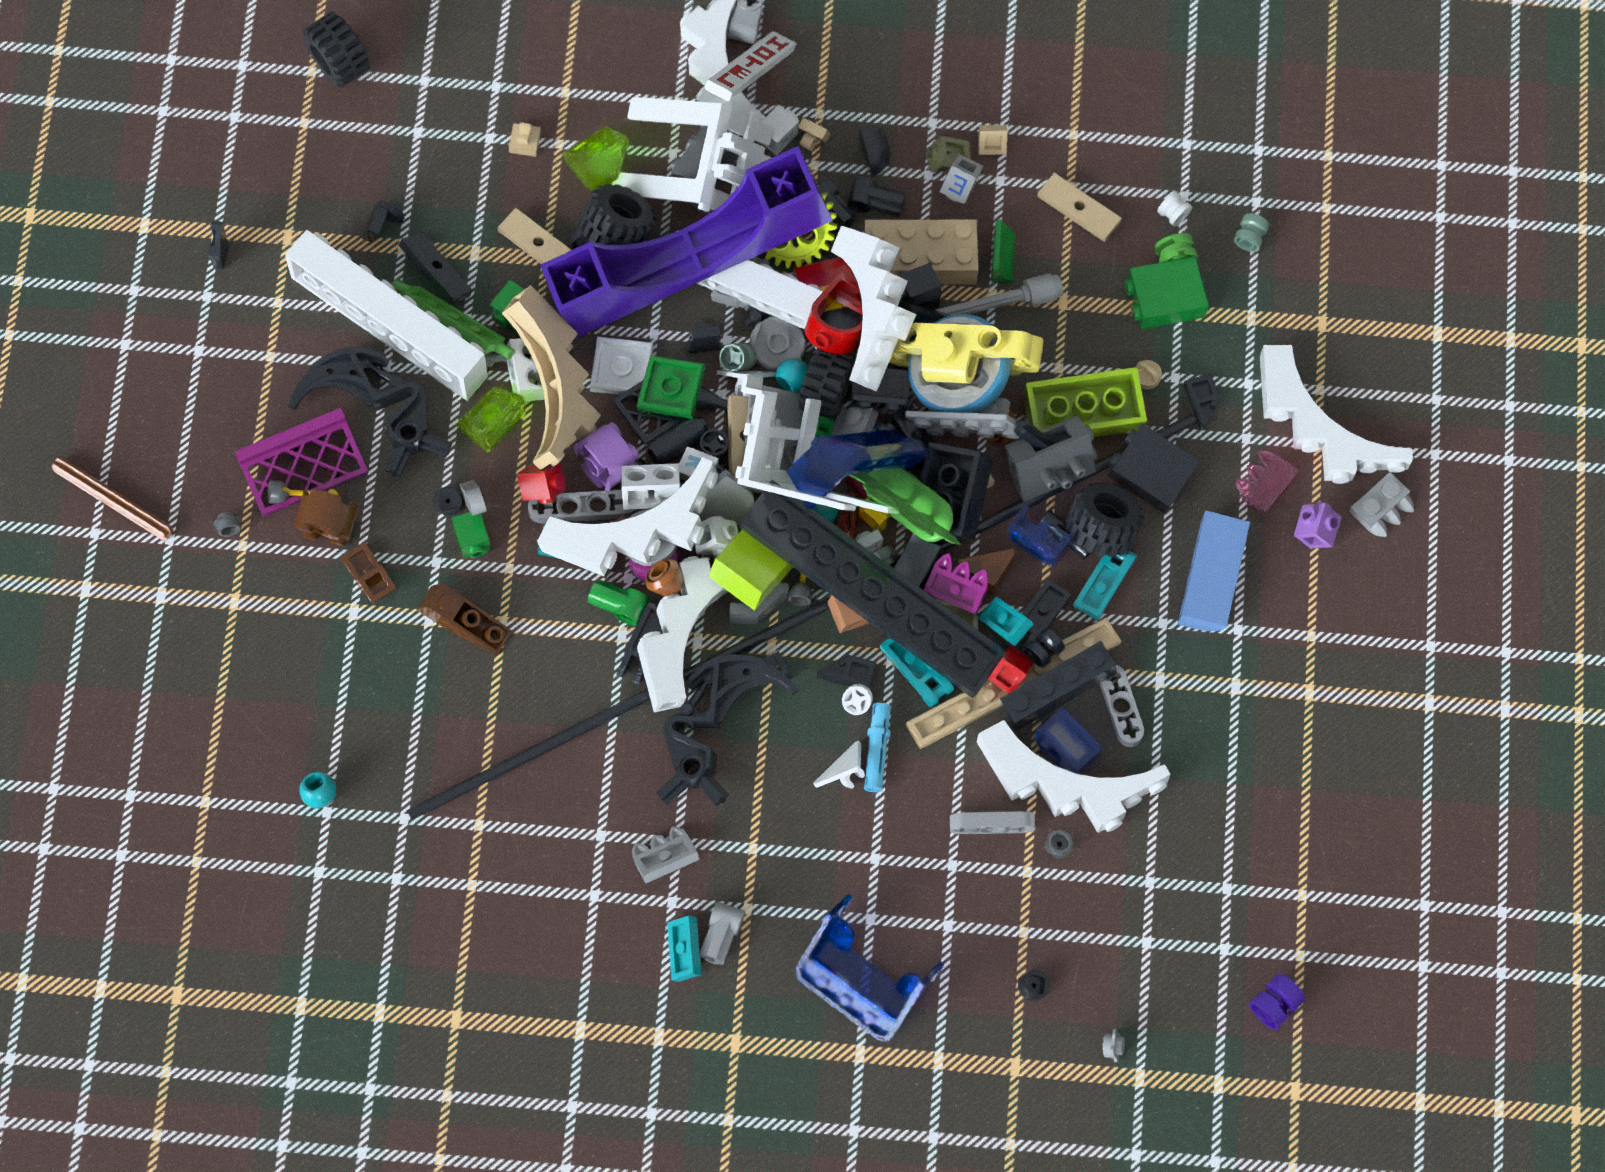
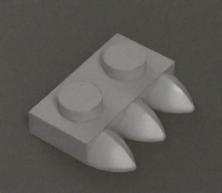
(1381, 504)
(664, 855)

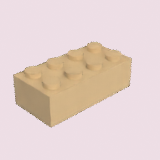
(943, 243)

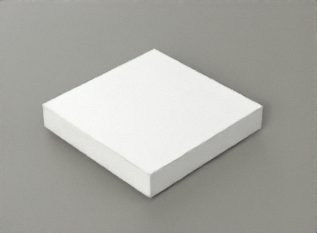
(619, 364)

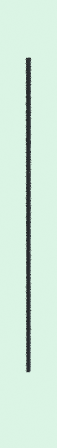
(736, 649)

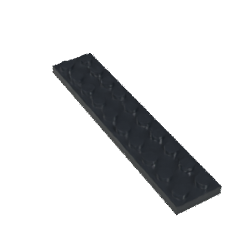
(873, 590)

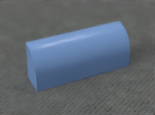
(1213, 572)

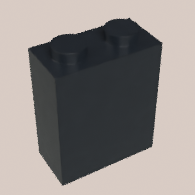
(1152, 467)

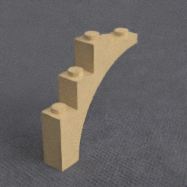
(562, 377)

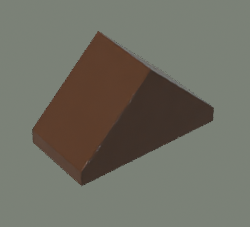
(994, 563)

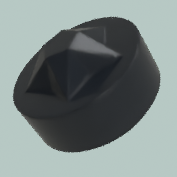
(447, 501)
(1033, 985)

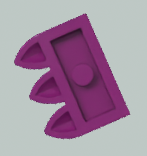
(955, 586)

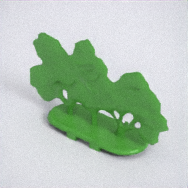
(918, 505)

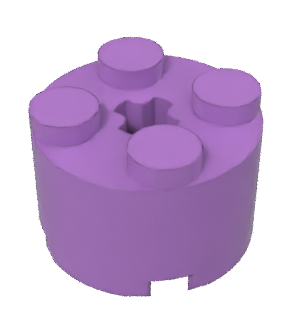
(604, 454)

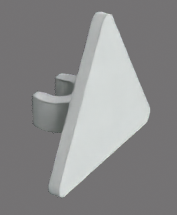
(740, 376)
(843, 767)

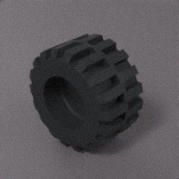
(336, 49)
(617, 216)
(827, 381)
(1105, 519)

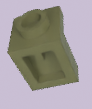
(945, 151)

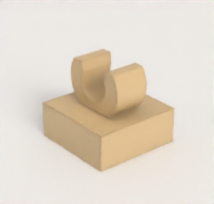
(812, 133)
(524, 139)
(992, 139)

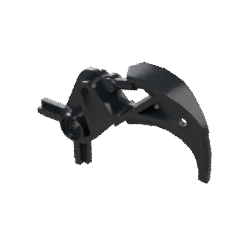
(407, 419)
(686, 751)

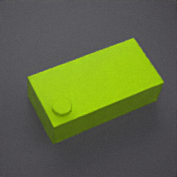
(1104, 400)
(748, 569)

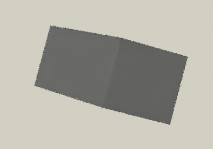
(743, 614)

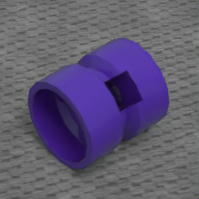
(1278, 1000)

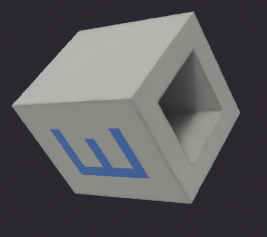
(961, 179)

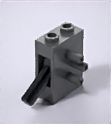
(1050, 456)

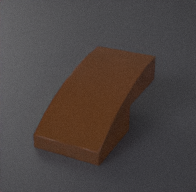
(368, 573)

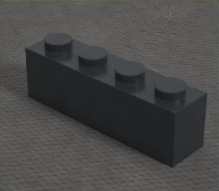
(1058, 685)

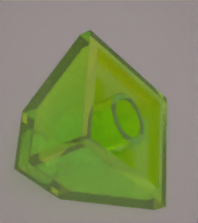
(597, 157)

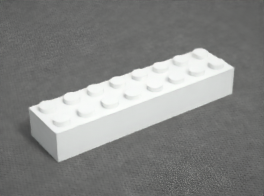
(387, 314)

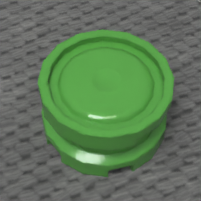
(1175, 247)

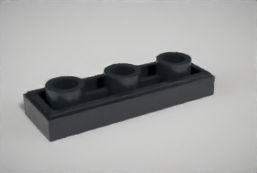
(435, 268)

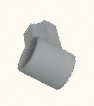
(723, 925)

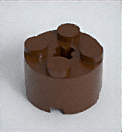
(326, 517)

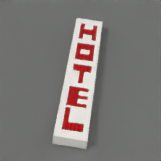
(750, 66)

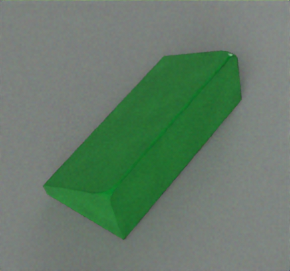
(1003, 253)

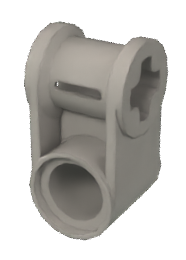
(746, 21)

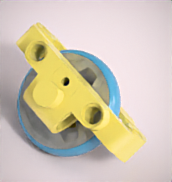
(964, 361)

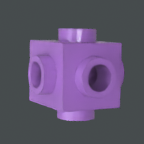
(1317, 525)

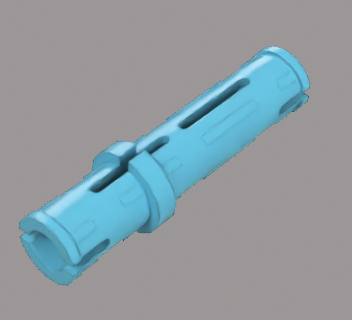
(877, 747)

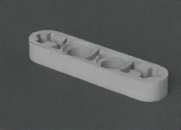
(583, 512)

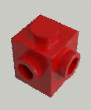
(541, 484)

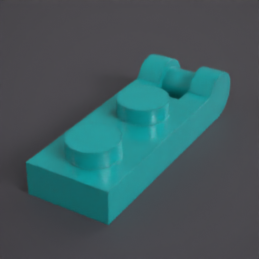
(1103, 584)
(917, 672)

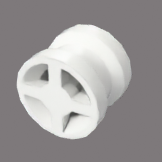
(1174, 209)
(855, 705)

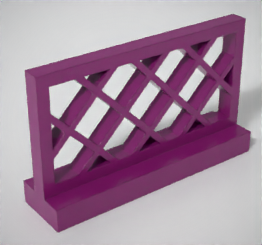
(292, 439)

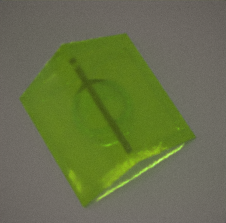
(492, 417)

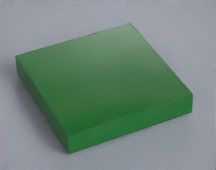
(671, 387)

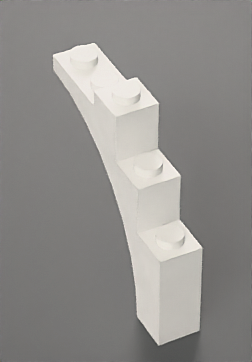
(708, 34)
(880, 293)
(1313, 430)
(637, 537)
(664, 653)
(1062, 790)

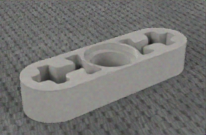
(473, 497)
(1135, 722)
(992, 822)

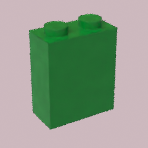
(1166, 293)

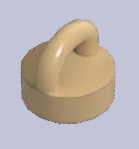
(1149, 374)

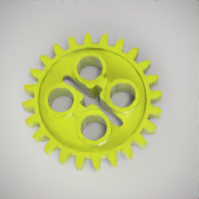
(805, 248)

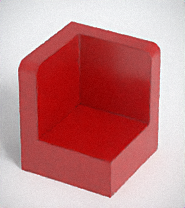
(1011, 669)

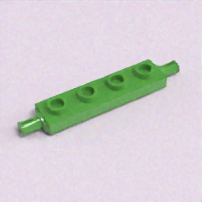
(450, 316)

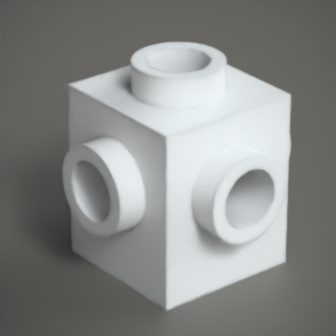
(716, 536)

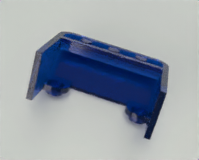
(839, 455)
(854, 983)

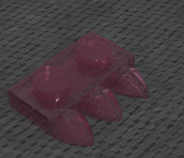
(1268, 481)

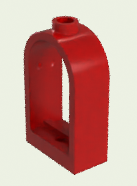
(825, 337)

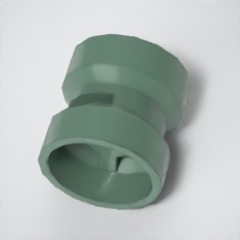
(1250, 234)
(731, 357)

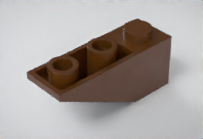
(463, 618)

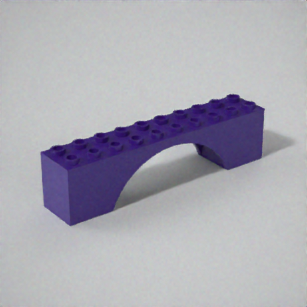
(612, 281)

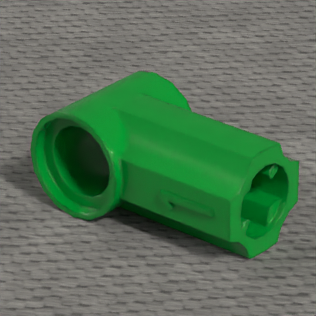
(624, 604)

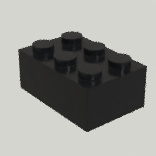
(962, 481)

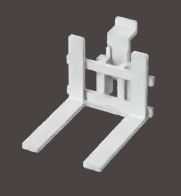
(719, 119)
(766, 448)

